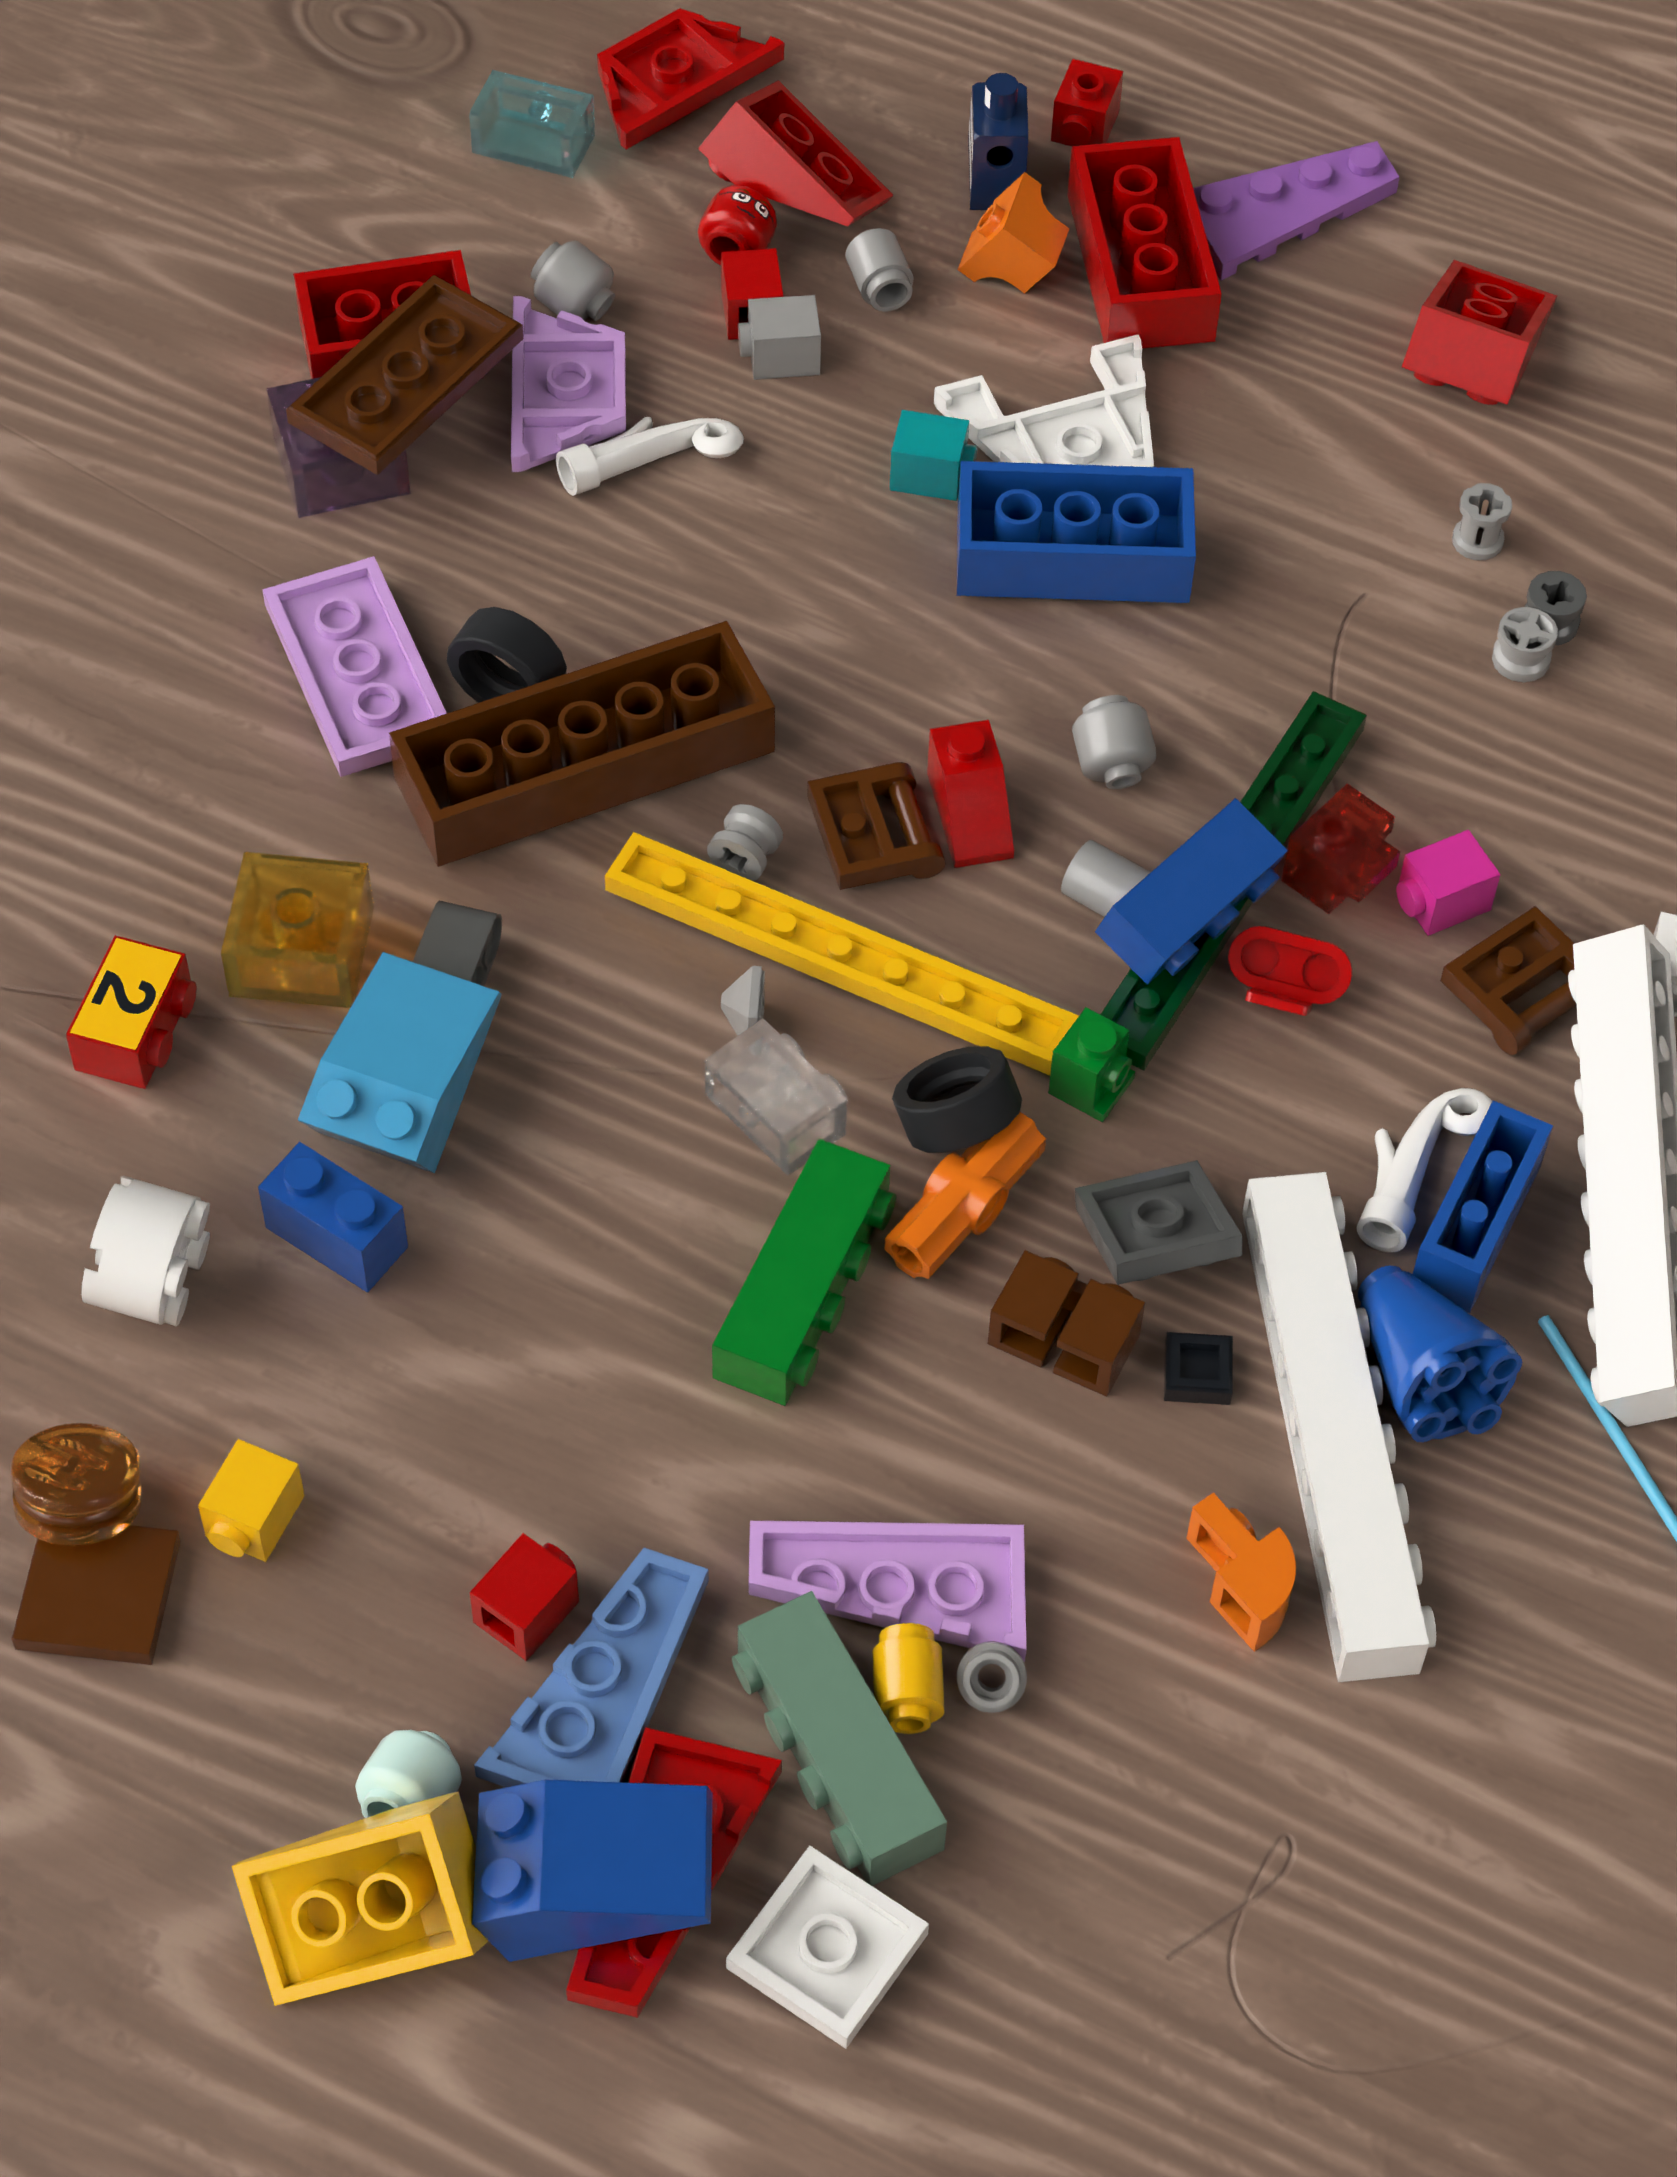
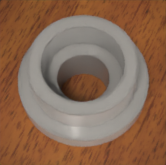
(988, 1698)

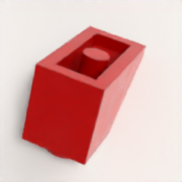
(970, 793)

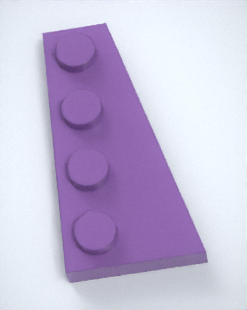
(1265, 208)

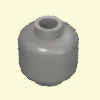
(573, 280)
(1114, 741)

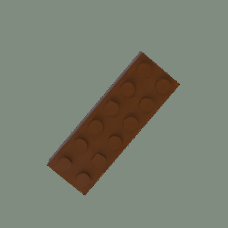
(582, 742)

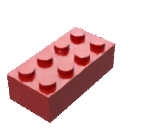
(1144, 242)

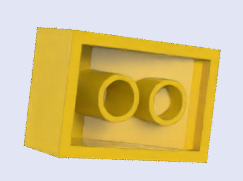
(364, 1900)

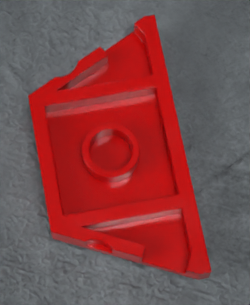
(676, 70)

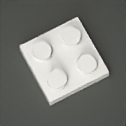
(827, 1946)

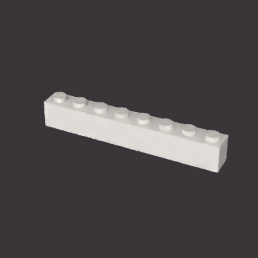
(1630, 1168)
(1335, 1429)

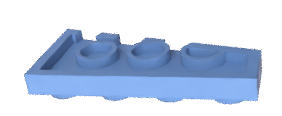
(606, 1684)

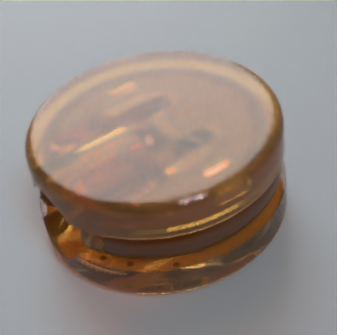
(76, 1484)

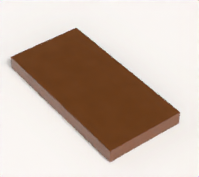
(405, 374)

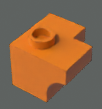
(1015, 238)

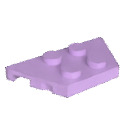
(564, 385)

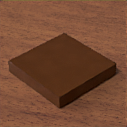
(98, 1596)

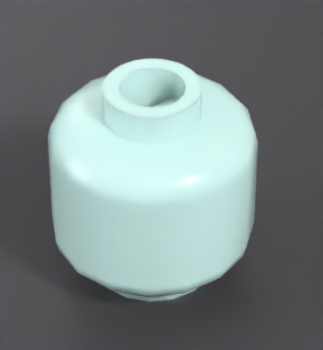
(407, 1770)

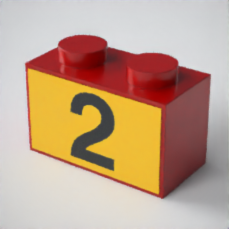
(131, 1012)

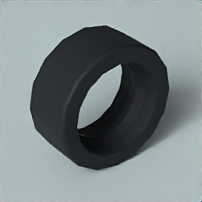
(510, 637)
(957, 1099)

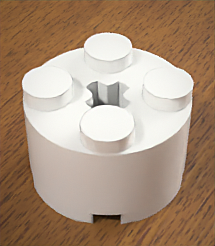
(144, 1251)

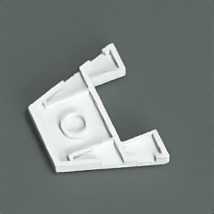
(1084, 430)

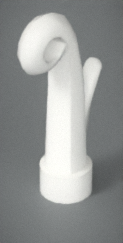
(584, 467)
(1390, 1213)

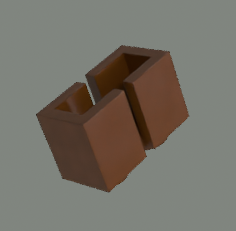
(1039, 1302)

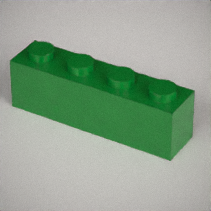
(802, 1273)

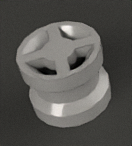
(1517, 632)
(745, 841)

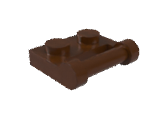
(856, 830)
(1507, 968)

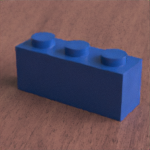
(1193, 893)
(1482, 1204)

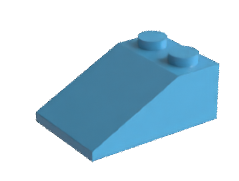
(401, 1062)

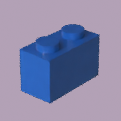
(333, 1216)

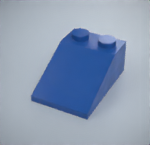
(590, 1863)

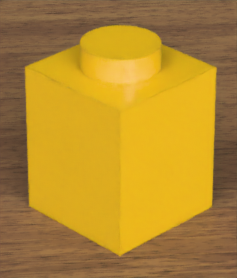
(251, 1501)

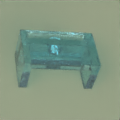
(532, 123)

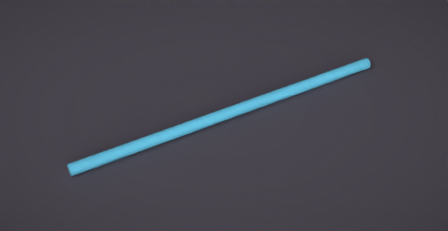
(1610, 1425)

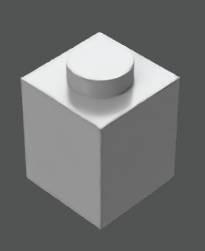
(782, 337)

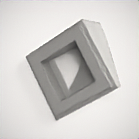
(745, 1000)

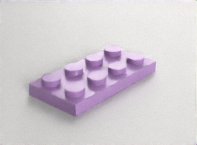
(353, 660)

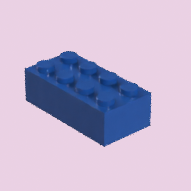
(1075, 532)

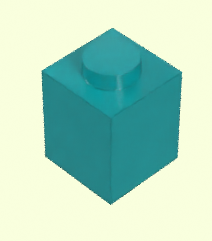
(929, 454)

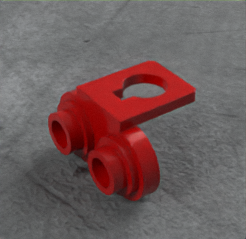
(1289, 969)

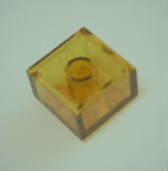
(297, 930)

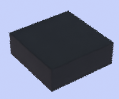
(1198, 1368)

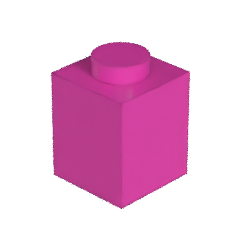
(1447, 883)

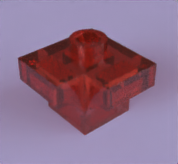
(1341, 850)

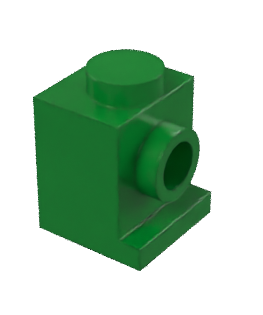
(1091, 1065)

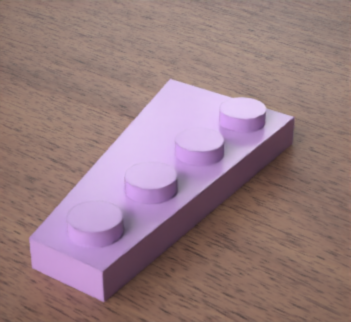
(938, 1575)

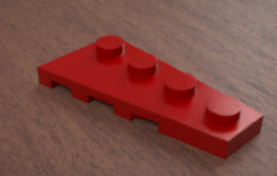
(626, 1972)

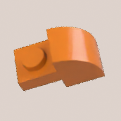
(1251, 1575)

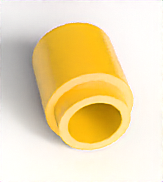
(908, 1677)

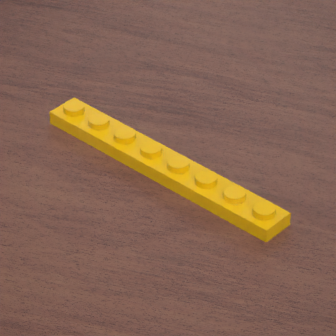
(839, 952)

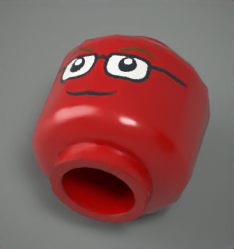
(736, 221)

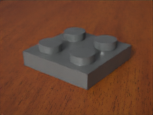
(1158, 1222)

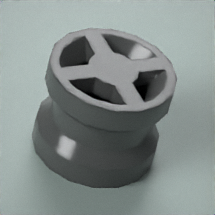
(1561, 598)

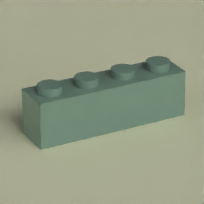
(840, 1740)

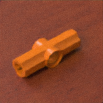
(963, 1197)

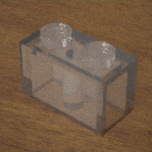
(776, 1095)

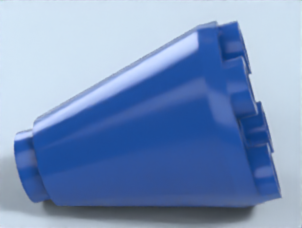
(1435, 1357)

